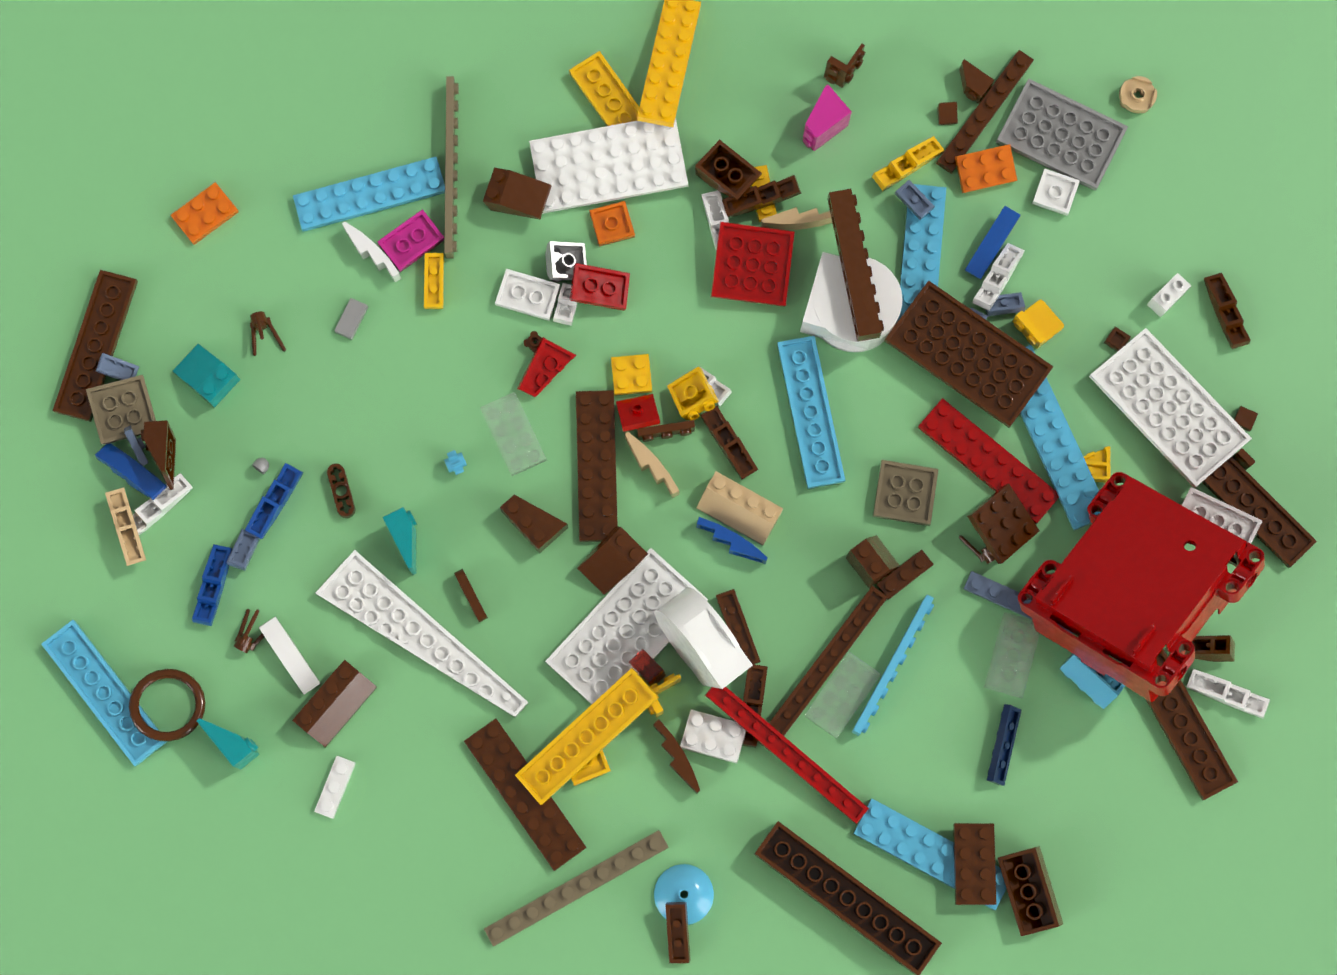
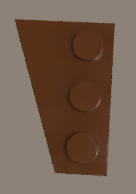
(533, 523)

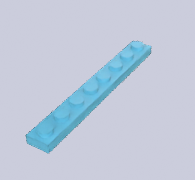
(890, 673)

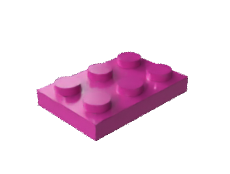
(411, 240)

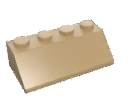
(739, 508)

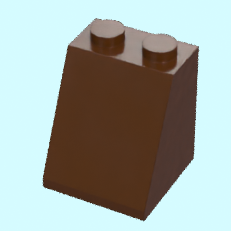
(872, 560)

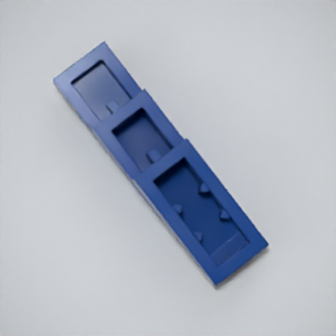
(992, 242)
(131, 471)
(274, 501)
(738, 545)
(212, 585)

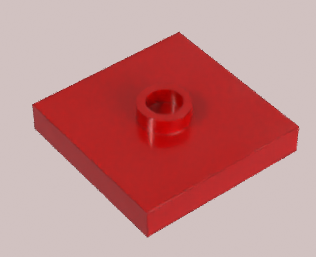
(638, 412)

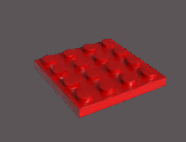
(752, 264)

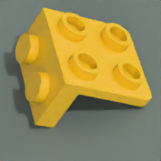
(1038, 323)
(669, 681)

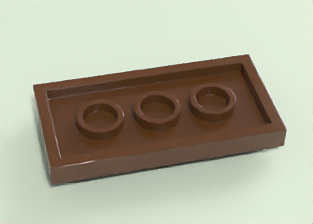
(974, 864)

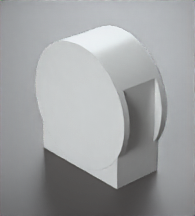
(829, 310)
(702, 639)

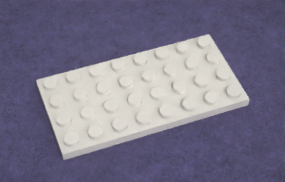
(609, 164)
(1170, 407)
(619, 628)

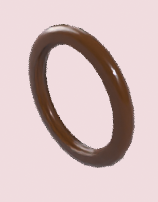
(162, 674)

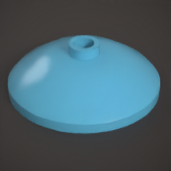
(685, 878)

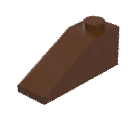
(1214, 648)

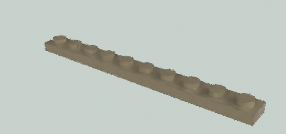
(451, 174)
(576, 888)

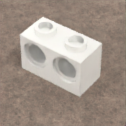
(1169, 295)

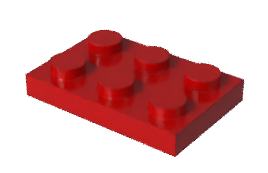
(600, 286)

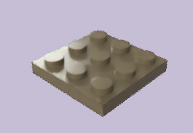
(119, 406)
(905, 492)

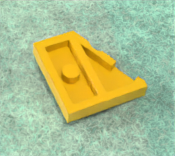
(1099, 464)

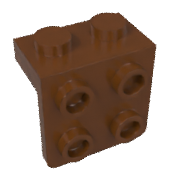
(840, 73)

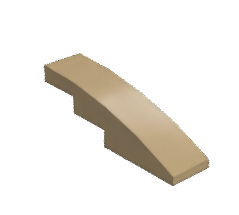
(794, 221)
(647, 459)
(125, 526)

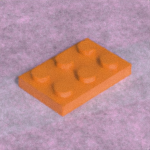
(986, 168)
(204, 213)

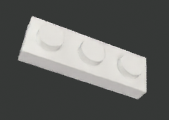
(335, 787)

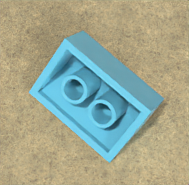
(1098, 687)

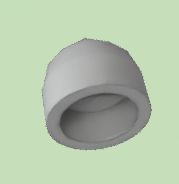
(261, 465)

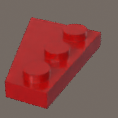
(544, 366)

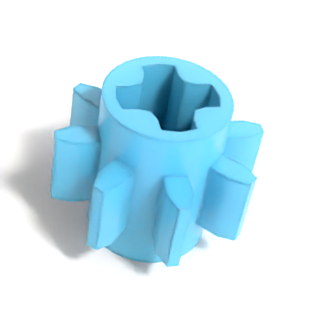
(455, 462)

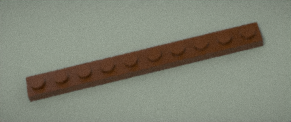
(827, 661)

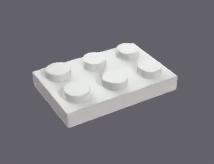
(527, 294)
(713, 736)

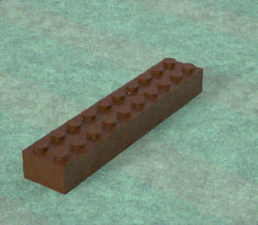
(847, 898)

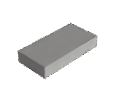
(351, 319)

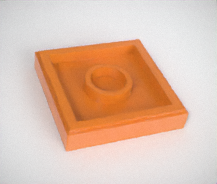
(612, 223)

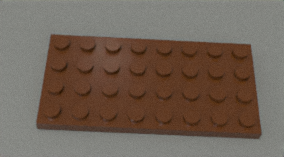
(968, 354)

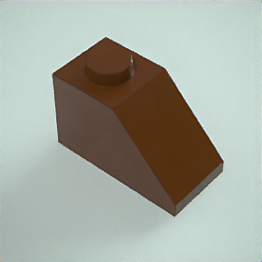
(974, 81)

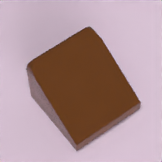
(947, 113)

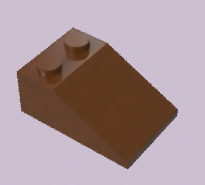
(726, 171)
(516, 194)
(162, 447)
(612, 560)

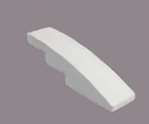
(715, 213)
(368, 248)
(998, 276)
(155, 509)
(289, 655)
(1227, 693)

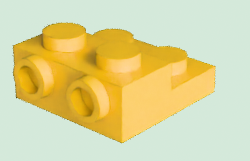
(692, 394)

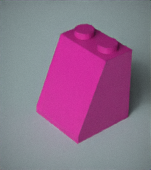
(826, 119)

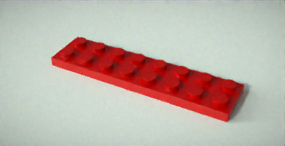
(987, 458)

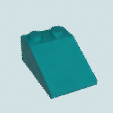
(206, 375)
(402, 529)
(235, 748)

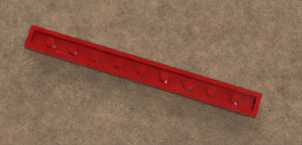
(788, 753)

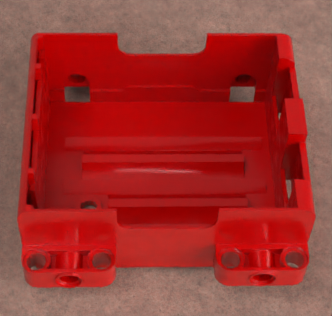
(1137, 587)

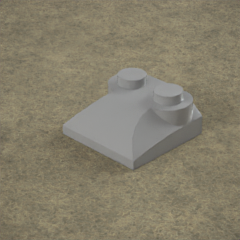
(561, 259)

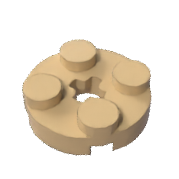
(1134, 104)

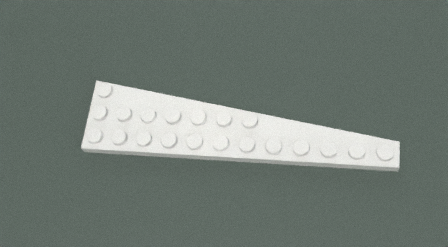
(383, 607)

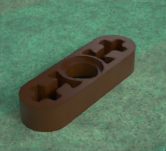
(339, 505)
(470, 595)

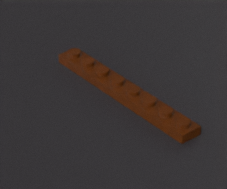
(985, 110)

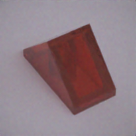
(647, 668)

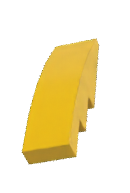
(908, 163)

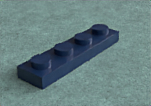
(1004, 745)

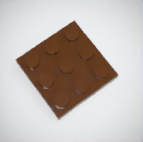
(1003, 523)

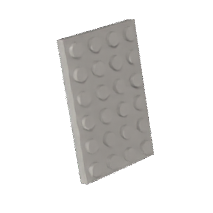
(1062, 134)

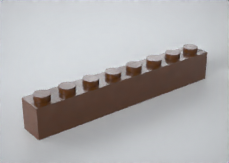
(854, 265)

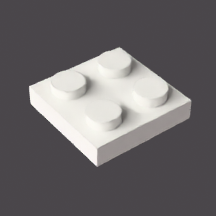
(1055, 192)

